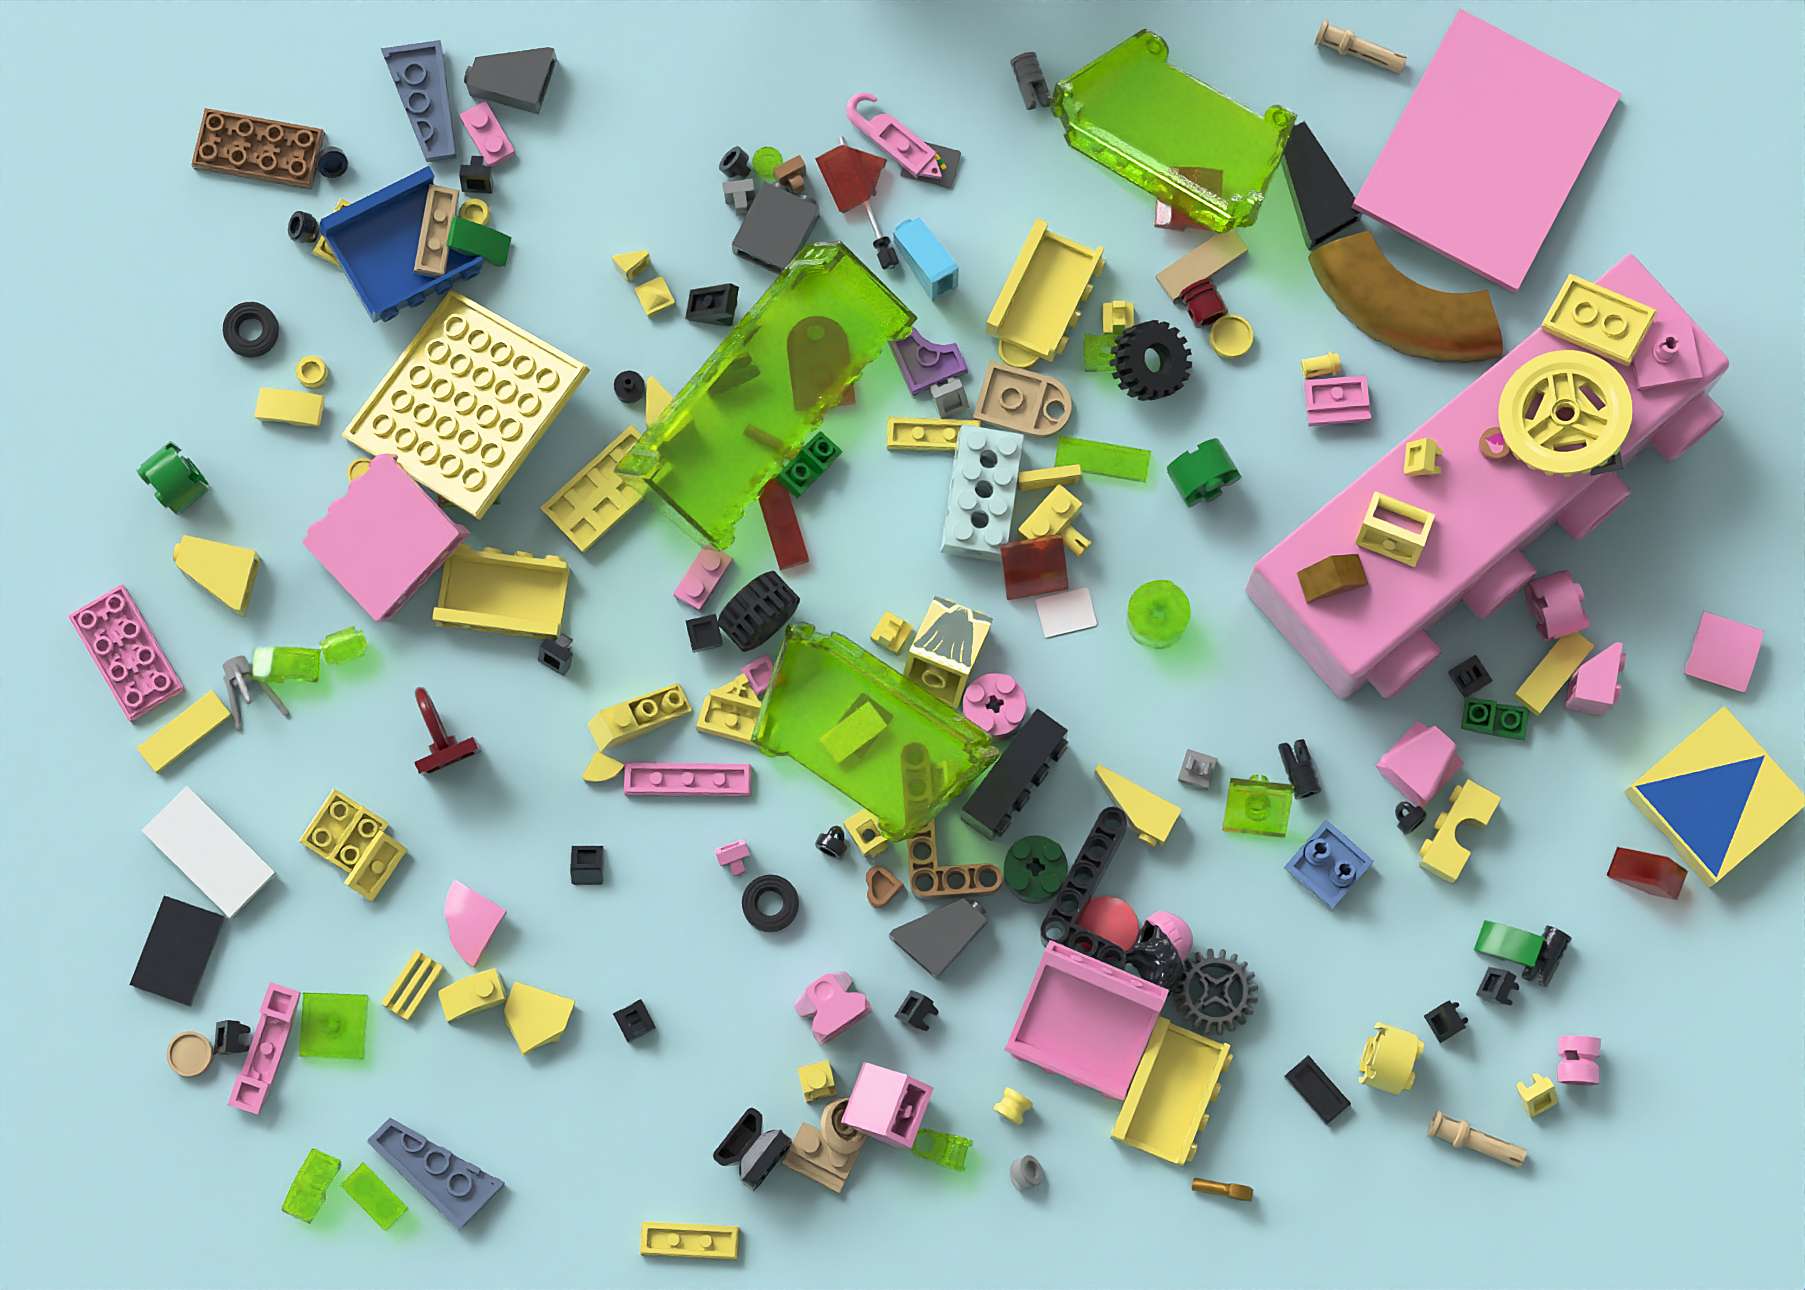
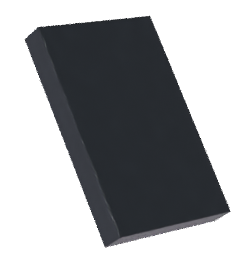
(177, 950)

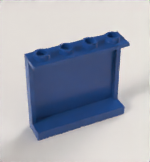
(379, 246)

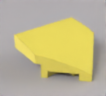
(730, 711)
(536, 1016)

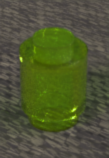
(344, 645)

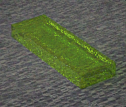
(1103, 458)

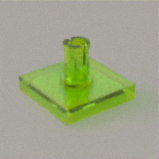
(1257, 807)
(333, 1026)

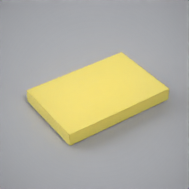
(1599, 320)

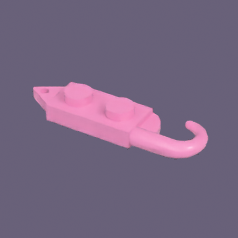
(895, 139)

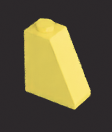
(220, 569)

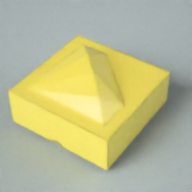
(654, 296)

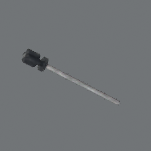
(887, 256)

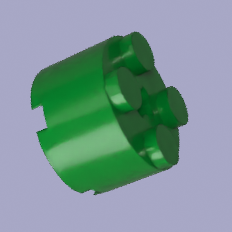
(1203, 472)
(174, 478)

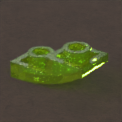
(283, 663)
(310, 1185)

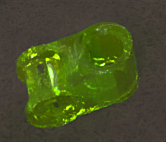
(943, 1149)

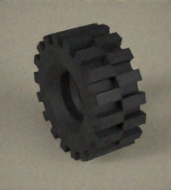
(1132, 366)

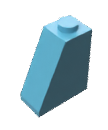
(926, 258)

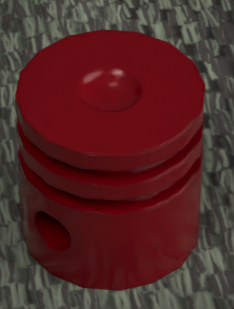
(1203, 302)

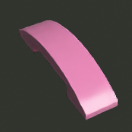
(266, 1048)

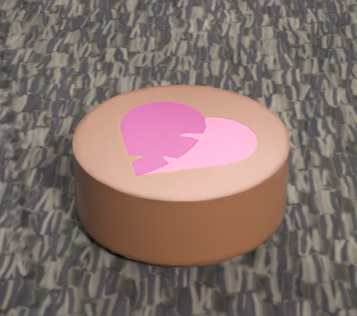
(1493, 445)

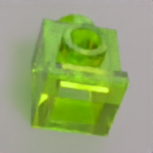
(1094, 358)

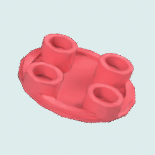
(1111, 920)

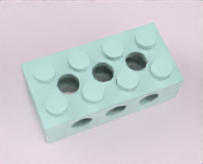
(999, 482)

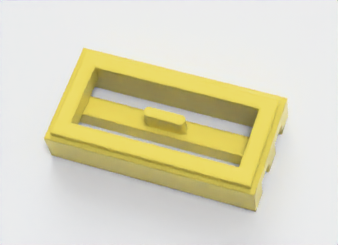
(1049, 477)
(387, 1001)

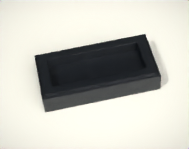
(1317, 1090)

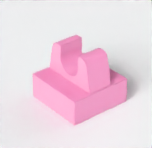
(732, 854)

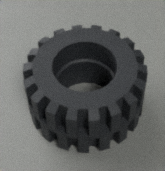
(758, 611)

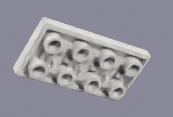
(208, 852)

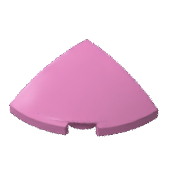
(471, 921)

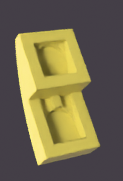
(289, 406)

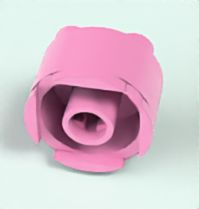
(1556, 605)
(1004, 692)

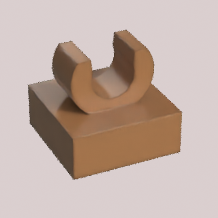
(791, 173)

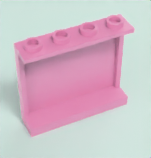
(384, 538)
(1086, 1020)

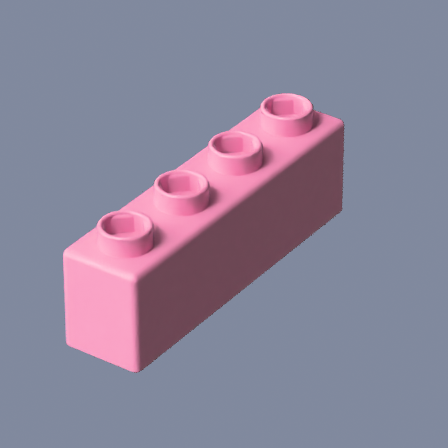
(1481, 512)

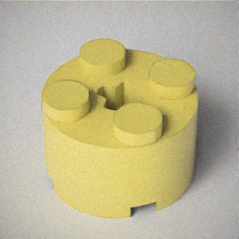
(1390, 1059)

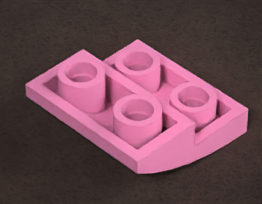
(1724, 651)

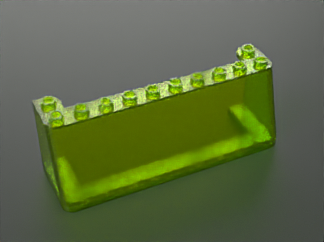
(764, 391)

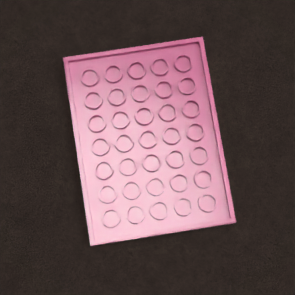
(1486, 150)

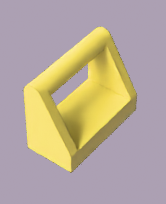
(1389, 538)

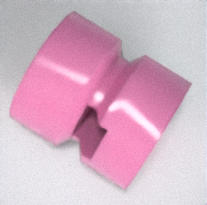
(1576, 1071)

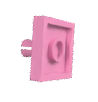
(1667, 355)

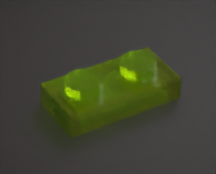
(374, 1196)

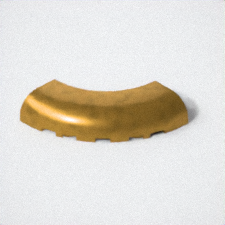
(1402, 311)

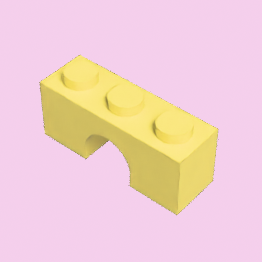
(1443, 854)

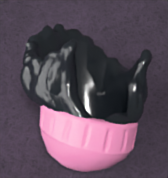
(1161, 949)

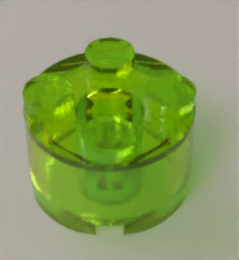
(1163, 597)

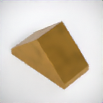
(1332, 577)

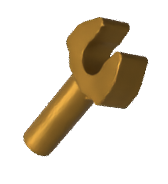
(1230, 1190)

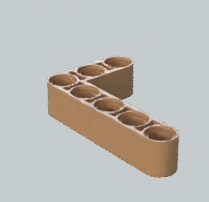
(940, 875)

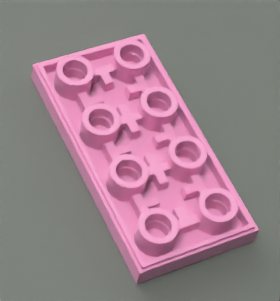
(126, 653)

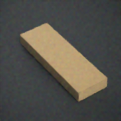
(437, 218)
(1201, 263)

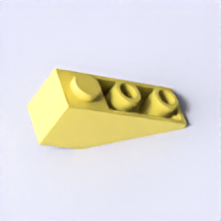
(638, 716)

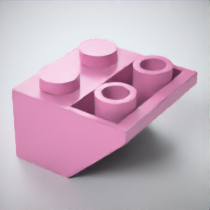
(1594, 683)
(887, 1105)

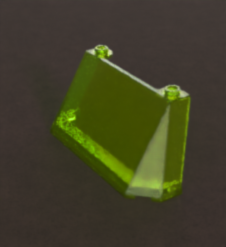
(1173, 133)
(868, 730)

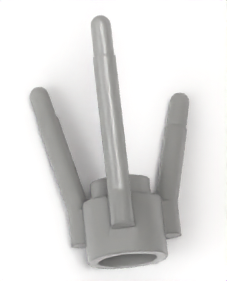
(239, 674)

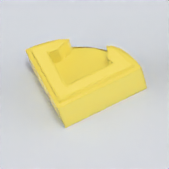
(602, 768)

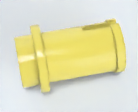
(1321, 365)

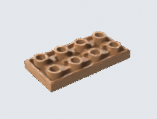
(257, 148)

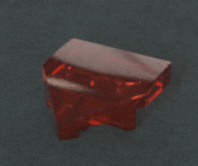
(850, 175)

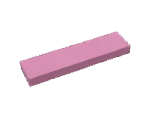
(687, 779)

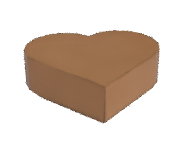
(882, 886)

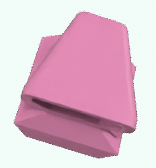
(1420, 763)
(832, 1006)

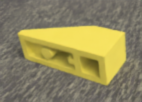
(1145, 811)

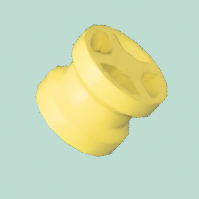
(1013, 1106)

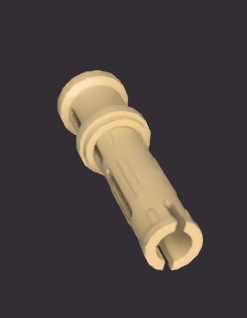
(1346, 42)
(1462, 1135)

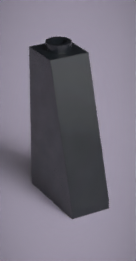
(1316, 189)

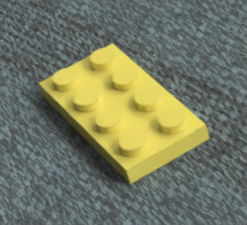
(594, 496)

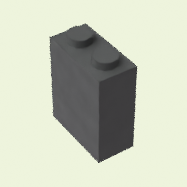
(775, 227)

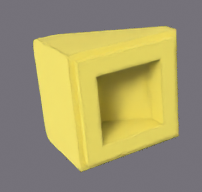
(631, 263)

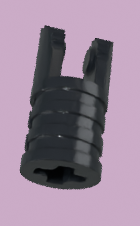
(1300, 774)
(1553, 949)

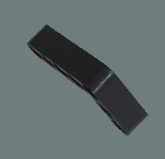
(1082, 894)

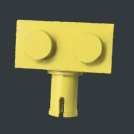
(1056, 517)

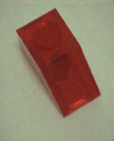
(1647, 872)

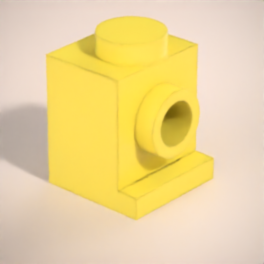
(863, 822)
(817, 1081)

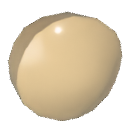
(837, 1135)

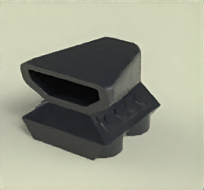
(752, 1149)

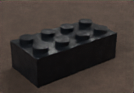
(1014, 774)

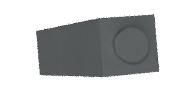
(512, 78)
(940, 935)

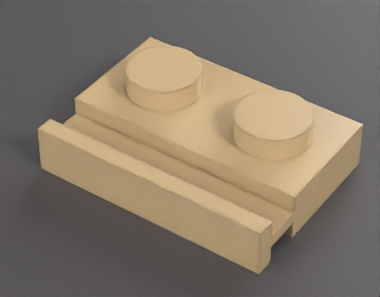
(815, 1159)

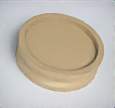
(190, 1054)

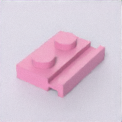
(1337, 401)

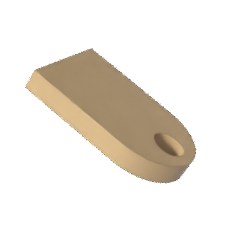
(1019, 401)

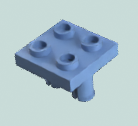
(1328, 864)

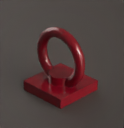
(444, 749)

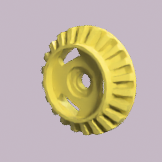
(1560, 379)

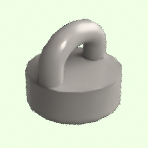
(1026, 1172)

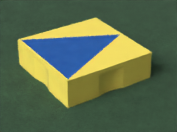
(1716, 796)

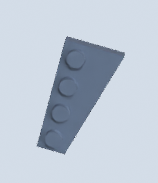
(423, 89)
(442, 1178)

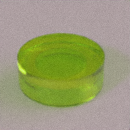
(765, 160)

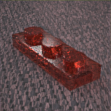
(782, 525)

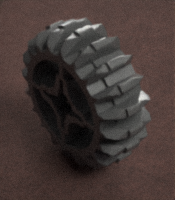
(1224, 1003)

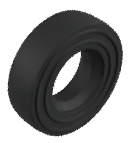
(237, 316)
(783, 917)

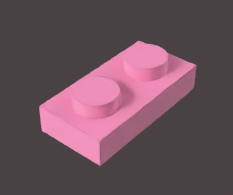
(487, 134)
(702, 578)

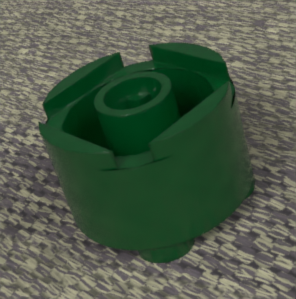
(1047, 856)

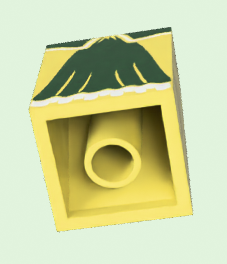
(947, 650)

